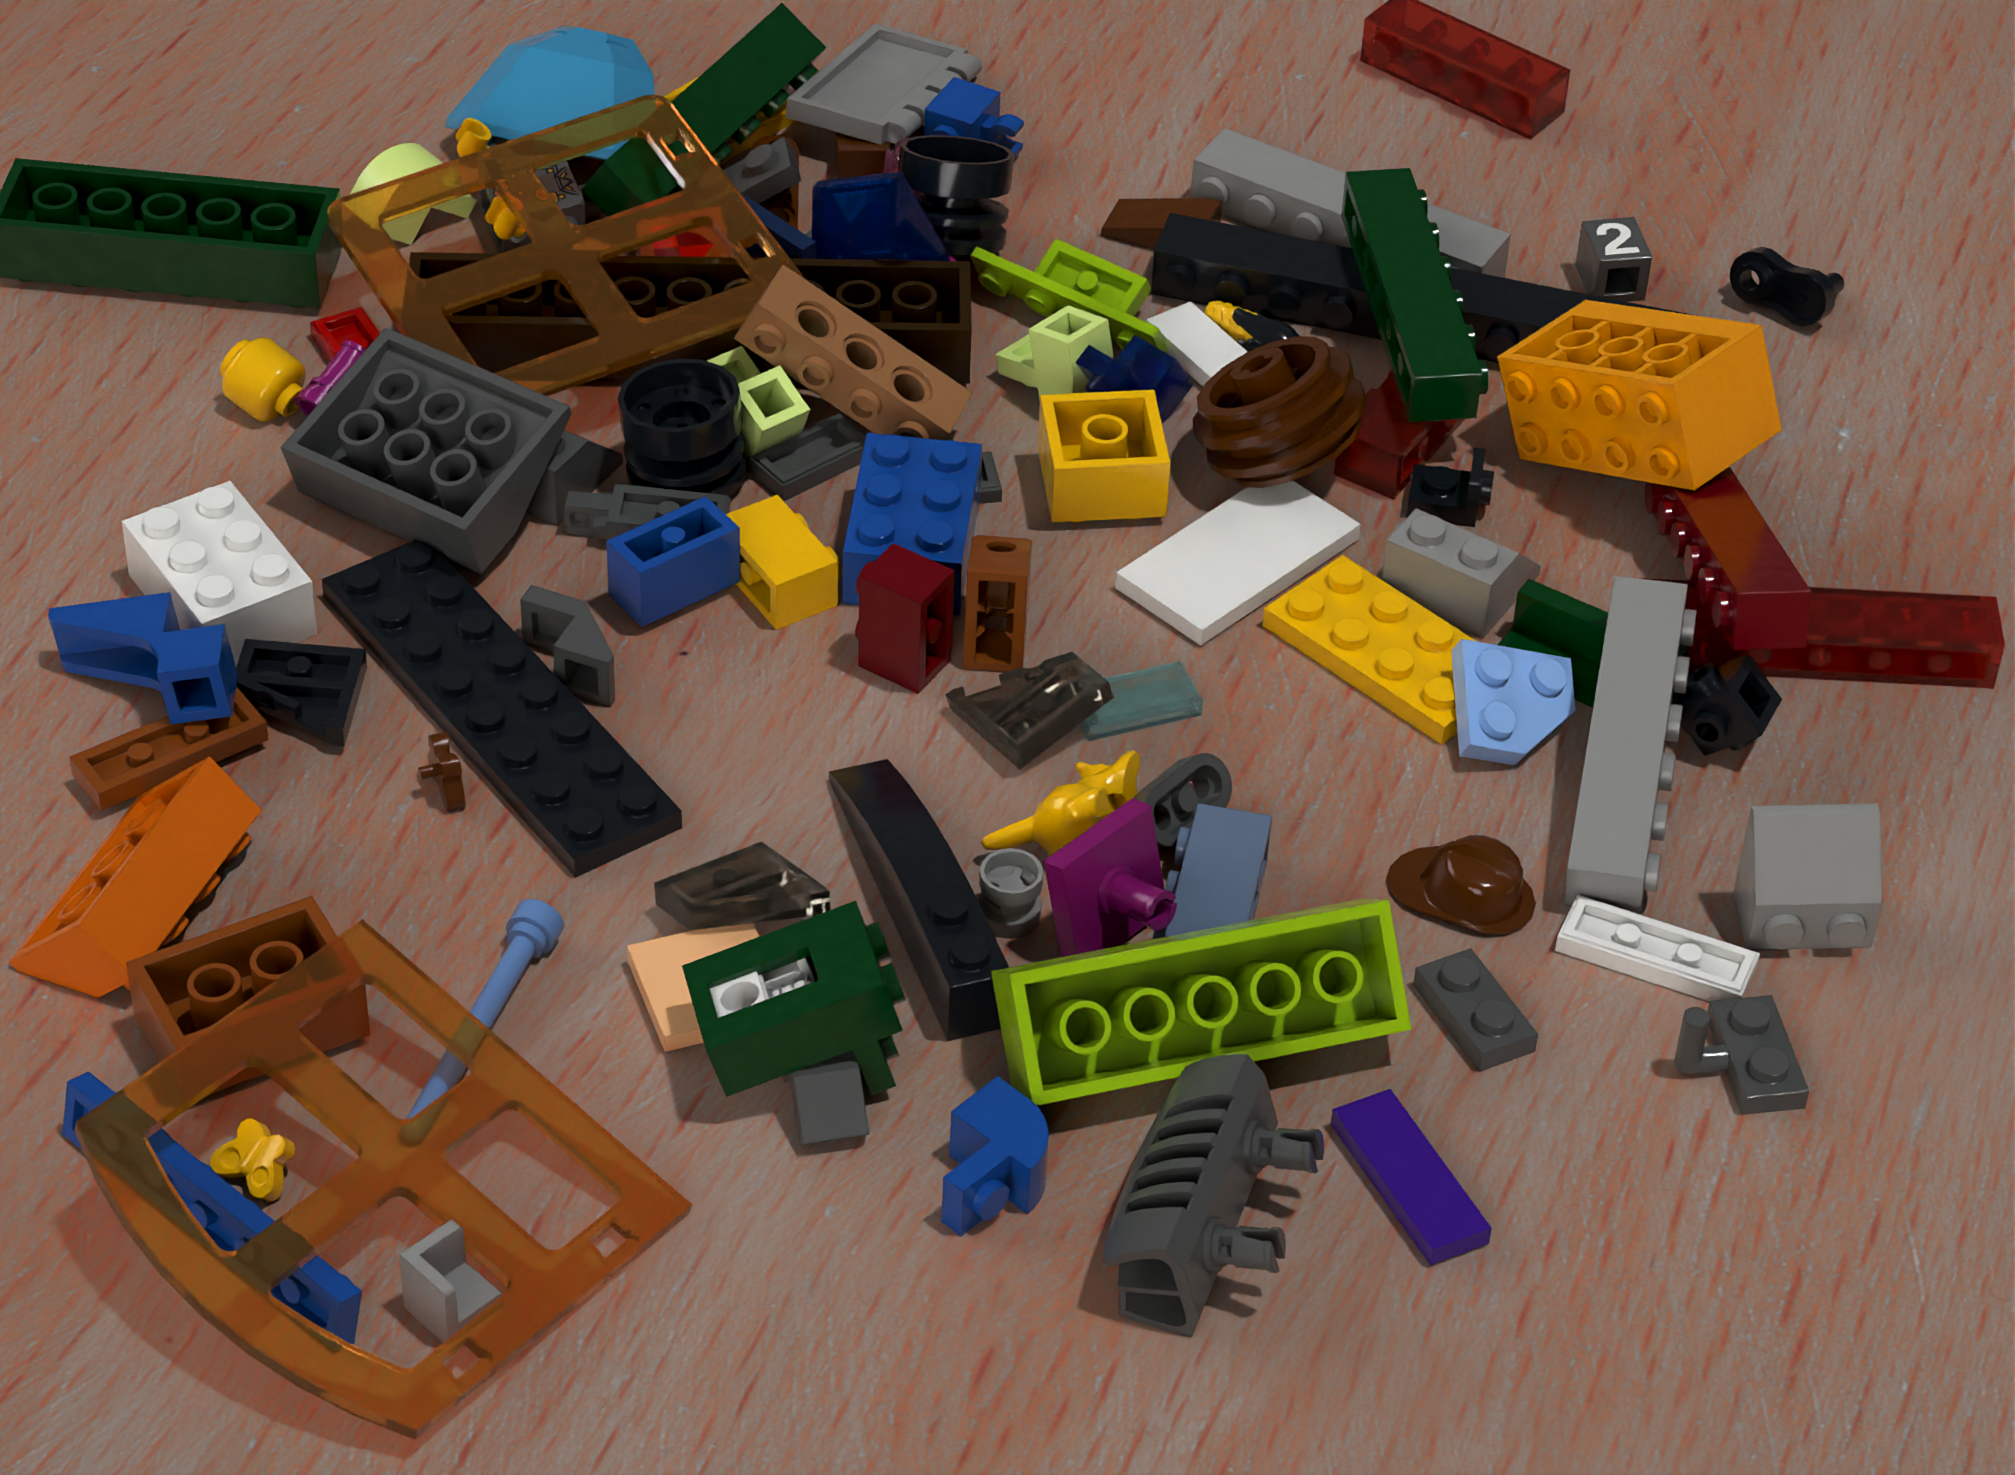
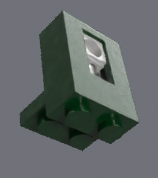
(799, 1001)

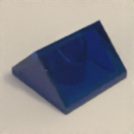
(872, 220)

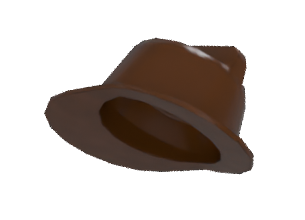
(1466, 883)

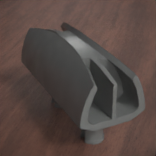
(1191, 1187)

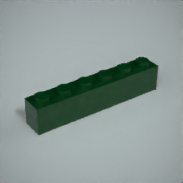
(717, 108)
(1413, 296)

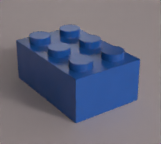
(916, 497)

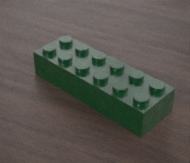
(167, 233)

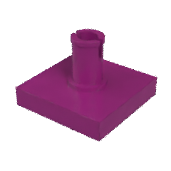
(1109, 883)

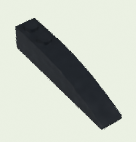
(924, 896)

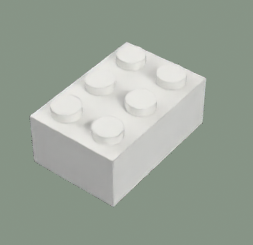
(221, 568)

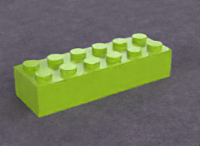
(1201, 994)

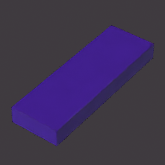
(1410, 1176)

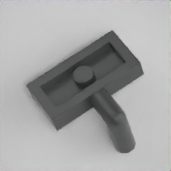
(1749, 1048)

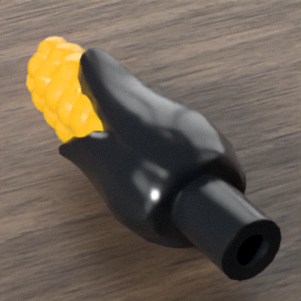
(1247, 327)

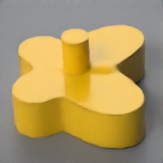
(257, 1157)

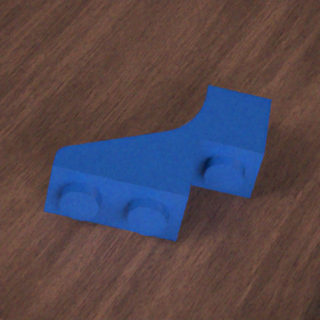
(143, 646)

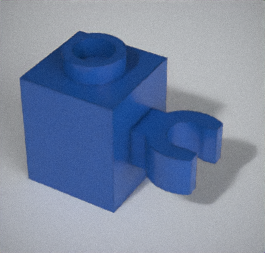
(971, 112)

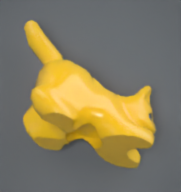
(1072, 807)

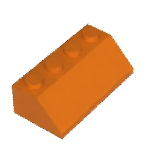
(141, 881)

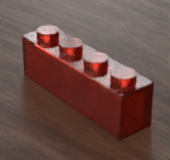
(1465, 66)

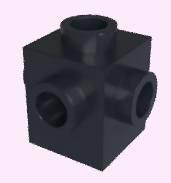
(1727, 704)

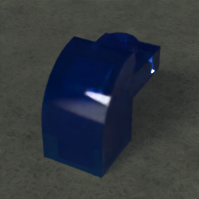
(1137, 368)

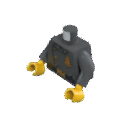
(557, 180)

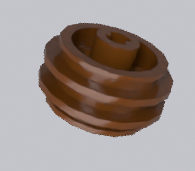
(1279, 412)

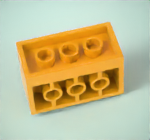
(1640, 393)

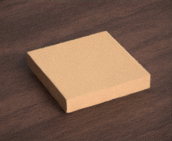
(662, 982)

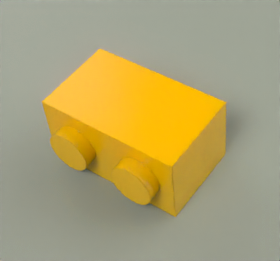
(784, 563)

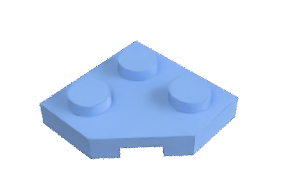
(1508, 699)

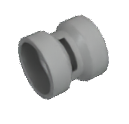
(1011, 892)

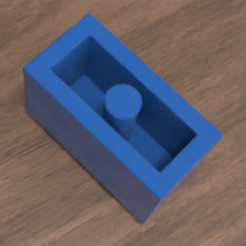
(673, 561)

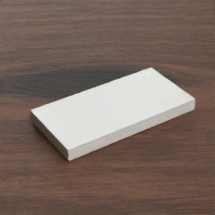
(1236, 558)

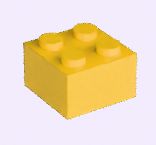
(1103, 456)

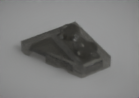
(1033, 706)
(740, 890)

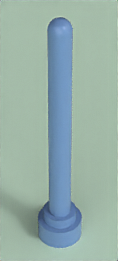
(530, 933)

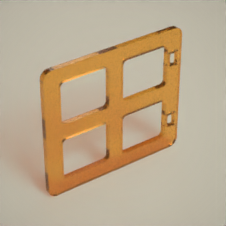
(564, 249)

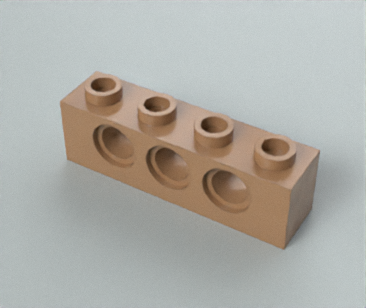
(850, 361)

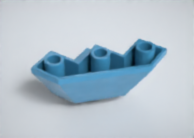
(555, 81)

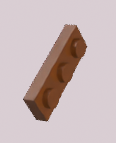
(162, 750)

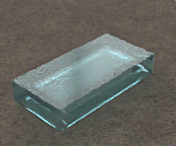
(1145, 701)

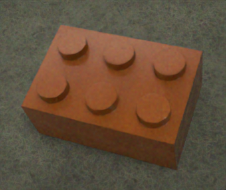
(207, 977)

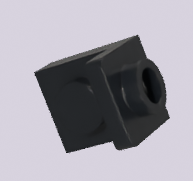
(1451, 492)

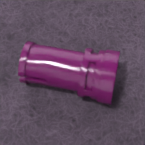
(320, 386)

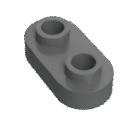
(1174, 800)

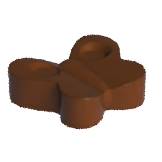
(446, 770)

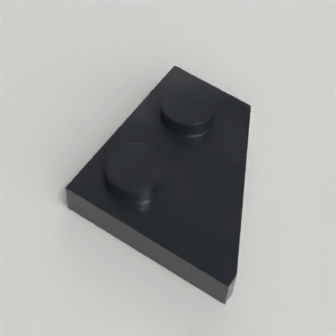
(304, 684)

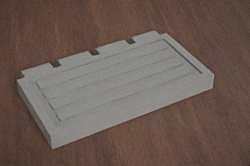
(880, 85)

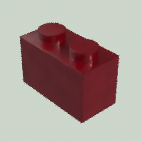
(905, 617)

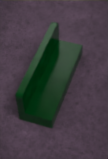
(1562, 627)

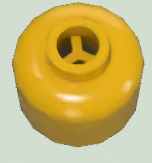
(262, 378)

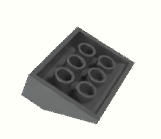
(428, 448)

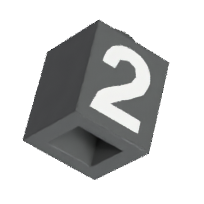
(1614, 259)

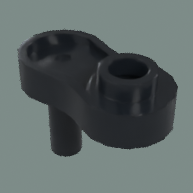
(1792, 291)

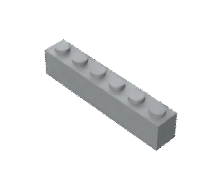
(1305, 201)
(1628, 742)

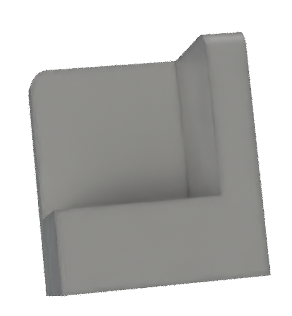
(441, 1285)

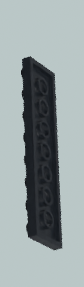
(502, 707)

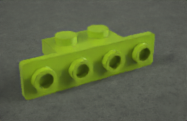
(1076, 280)

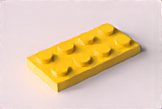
(1374, 642)

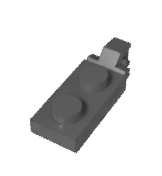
(626, 508)

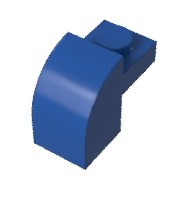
(1000, 1155)

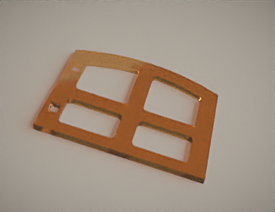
(393, 1161)

